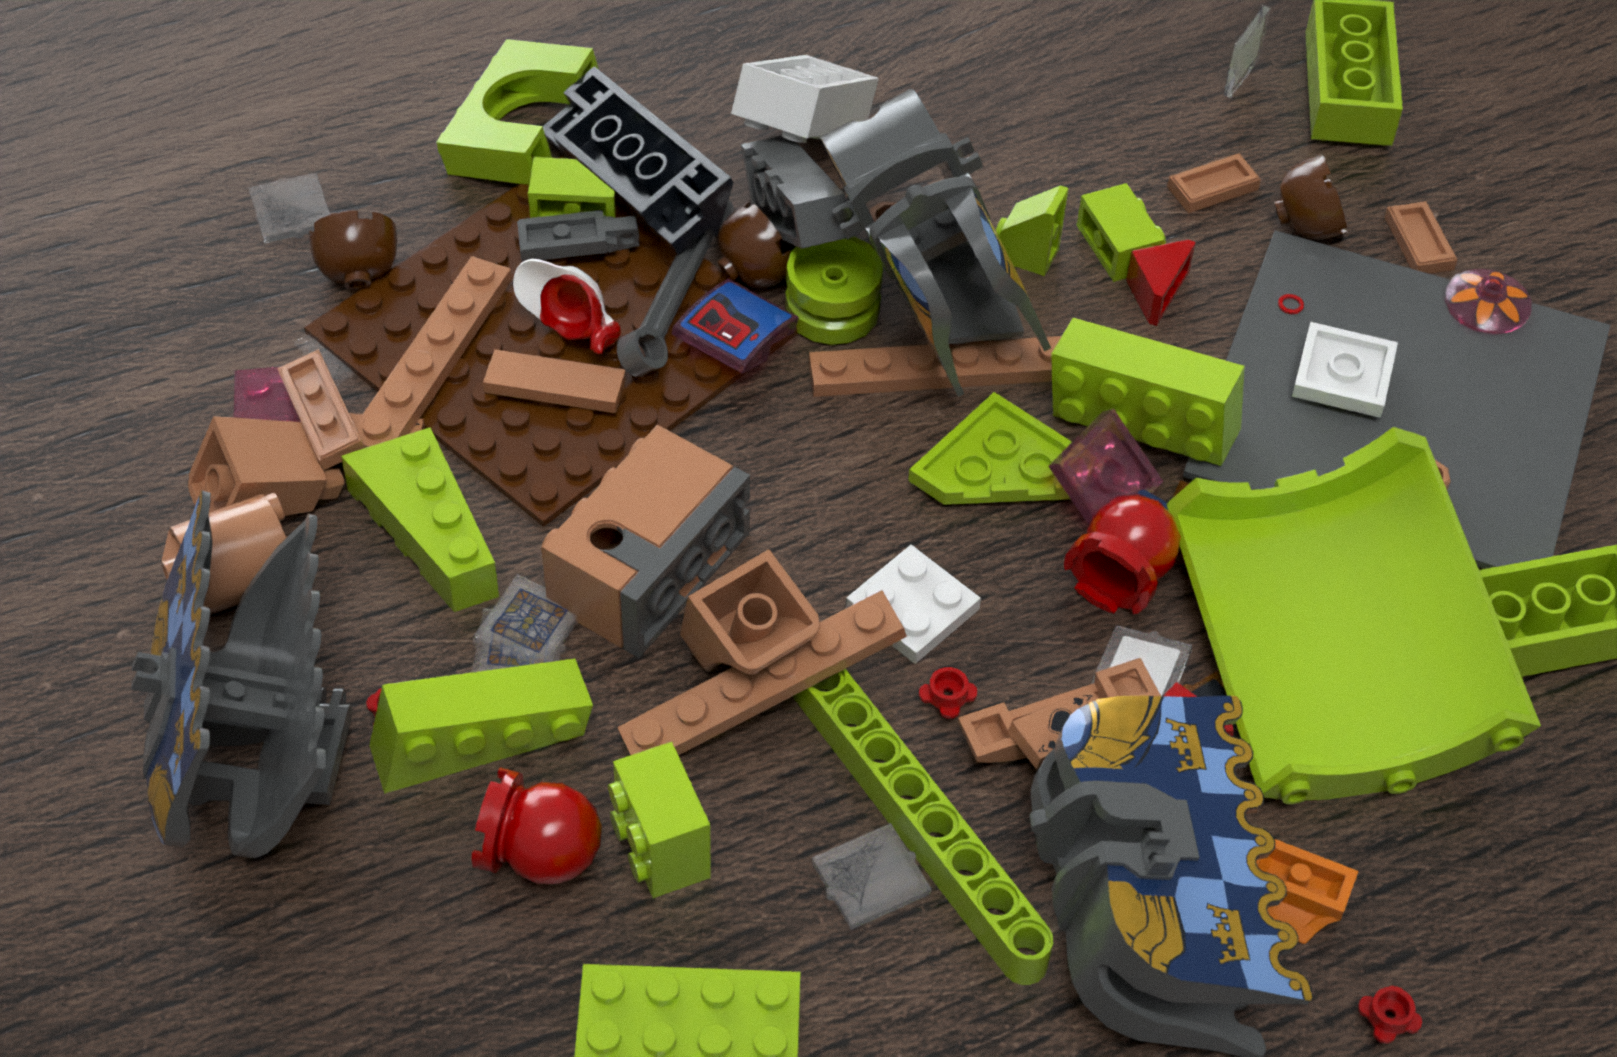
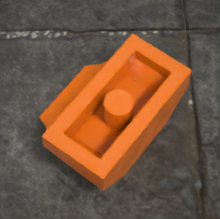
(1315, 888)

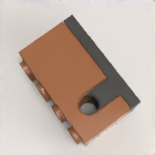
(646, 539)

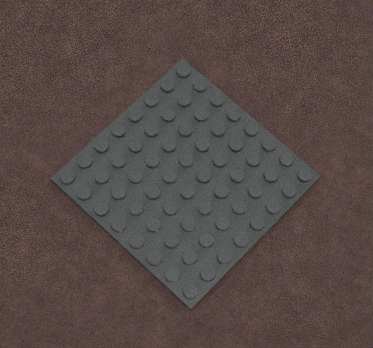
(1492, 406)

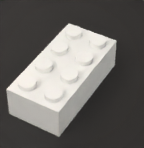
(802, 96)

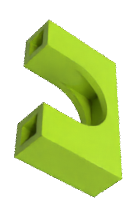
(519, 74)

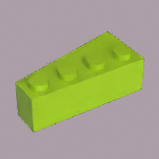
(423, 509)
(474, 719)

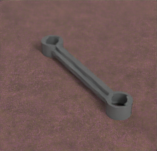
(663, 309)

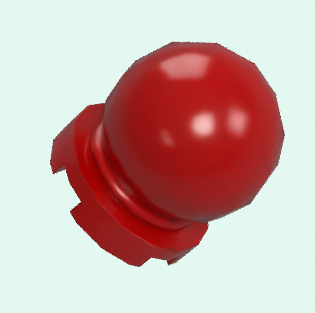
(1124, 553)
(540, 831)

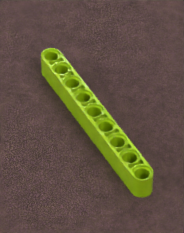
(930, 813)

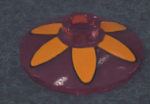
(1488, 301)

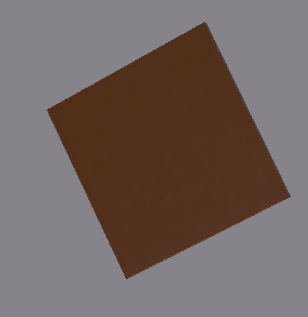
(527, 448)

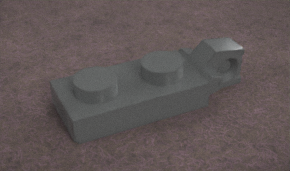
(575, 235)

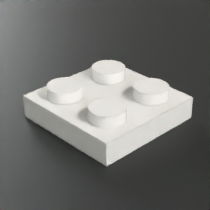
(1345, 369)
(924, 599)

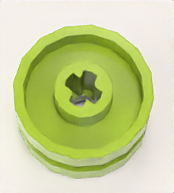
(834, 290)

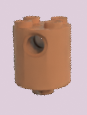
(242, 543)

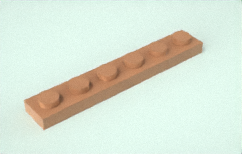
(434, 352)
(918, 368)
(740, 696)

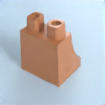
(258, 458)
(748, 617)

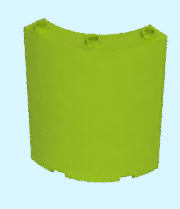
(1352, 625)

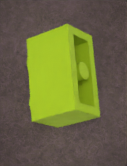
(1115, 226)

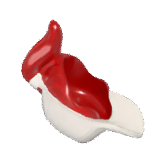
(566, 302)

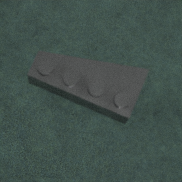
(793, 191)

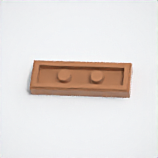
(554, 381)
(320, 408)

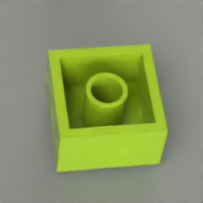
(660, 820)

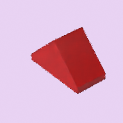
(1157, 276)

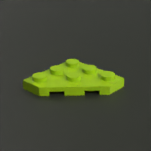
(993, 458)

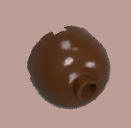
(1311, 201)
(353, 248)
(752, 249)

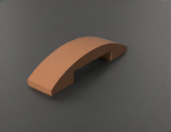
(988, 728)

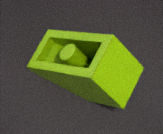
(567, 188)
(1034, 230)

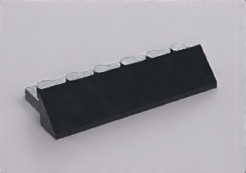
(642, 160)

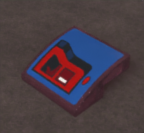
(735, 325)

